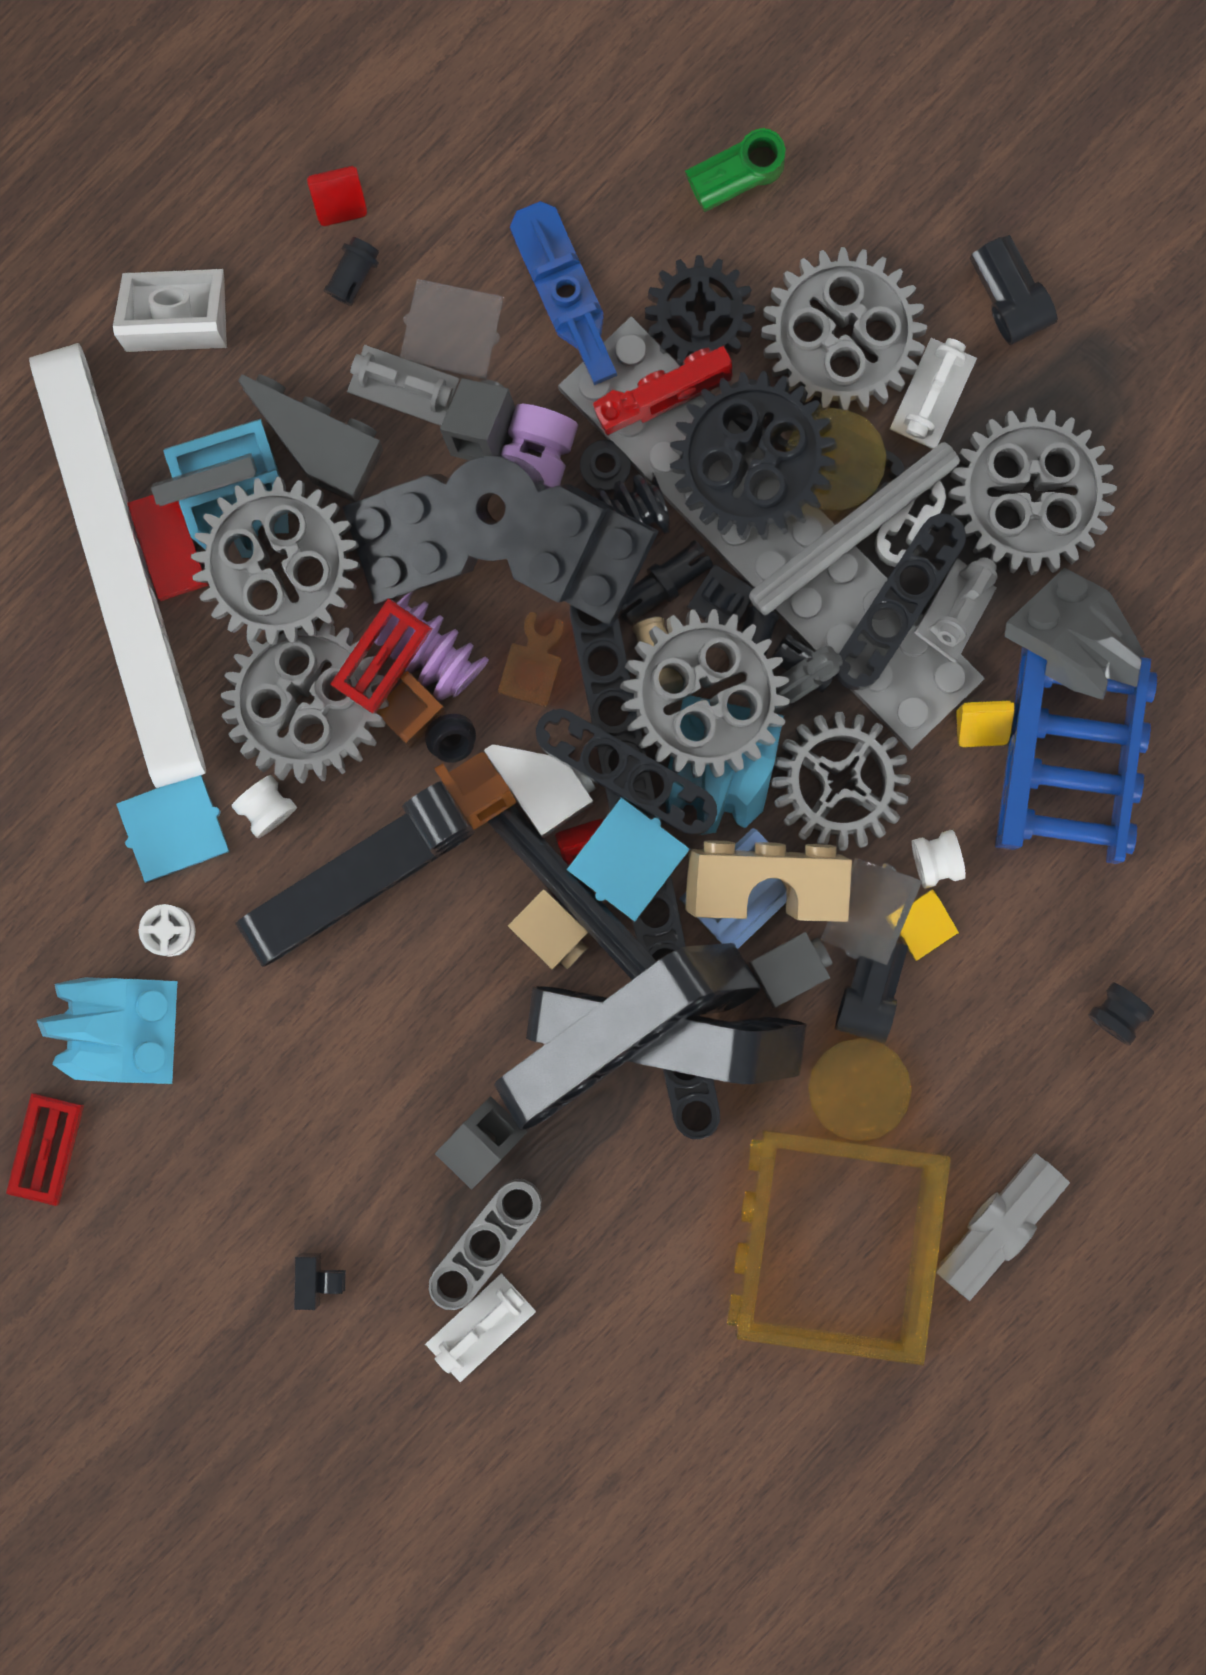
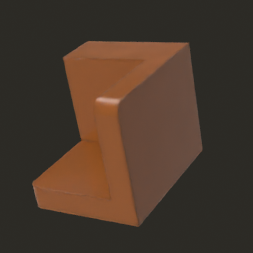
(410, 710)
(477, 789)

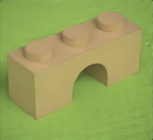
(724, 877)

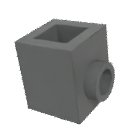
(478, 419)
(791, 968)
(480, 1143)

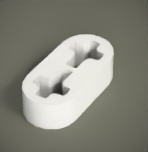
(894, 524)

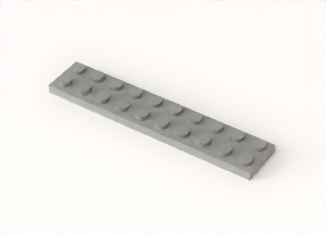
(918, 682)

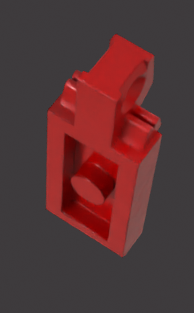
(664, 391)

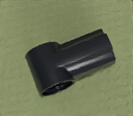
(1018, 302)
(869, 1002)

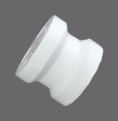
(264, 806)
(938, 859)
(157, 930)

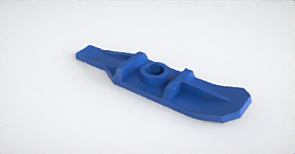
(555, 264)

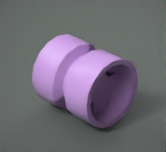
(543, 432)

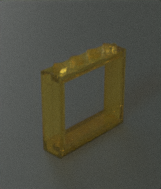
(922, 1263)

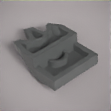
(1078, 634)

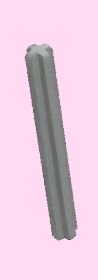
(854, 528)

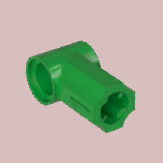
(732, 171)

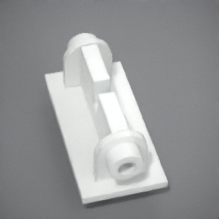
(933, 392)
(480, 1328)

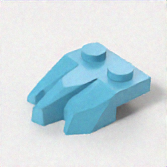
(215, 449)
(734, 792)
(115, 1029)

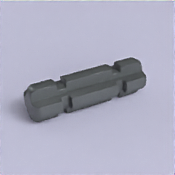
(809, 674)

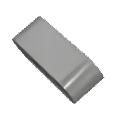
(478, 1268)

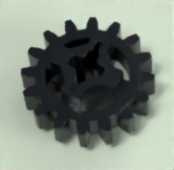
(680, 314)

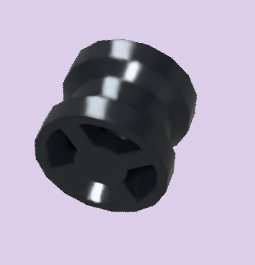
(1121, 1013)

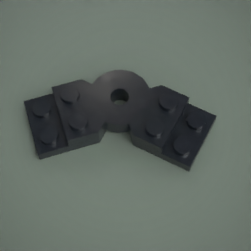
(552, 537)

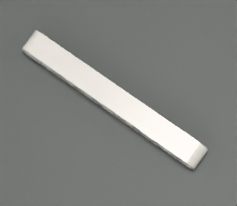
(117, 565)

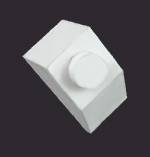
(542, 786)

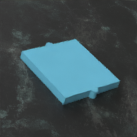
(172, 828)
(628, 859)

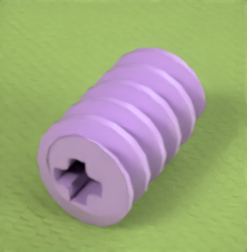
(436, 655)

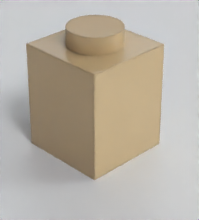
(550, 931)

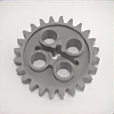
(876, 300)
(1028, 446)
(235, 583)
(685, 652)
(266, 678)

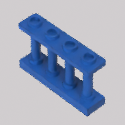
(1026, 772)

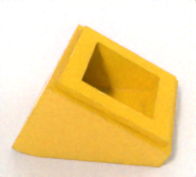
(984, 723)
(927, 925)

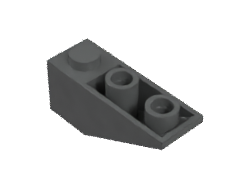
(328, 451)

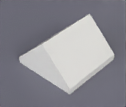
(171, 310)

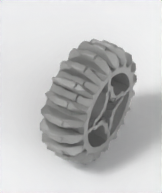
(820, 769)

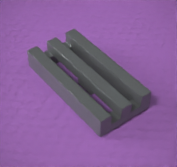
(204, 479)

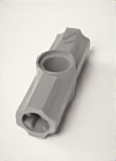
(1002, 1226)

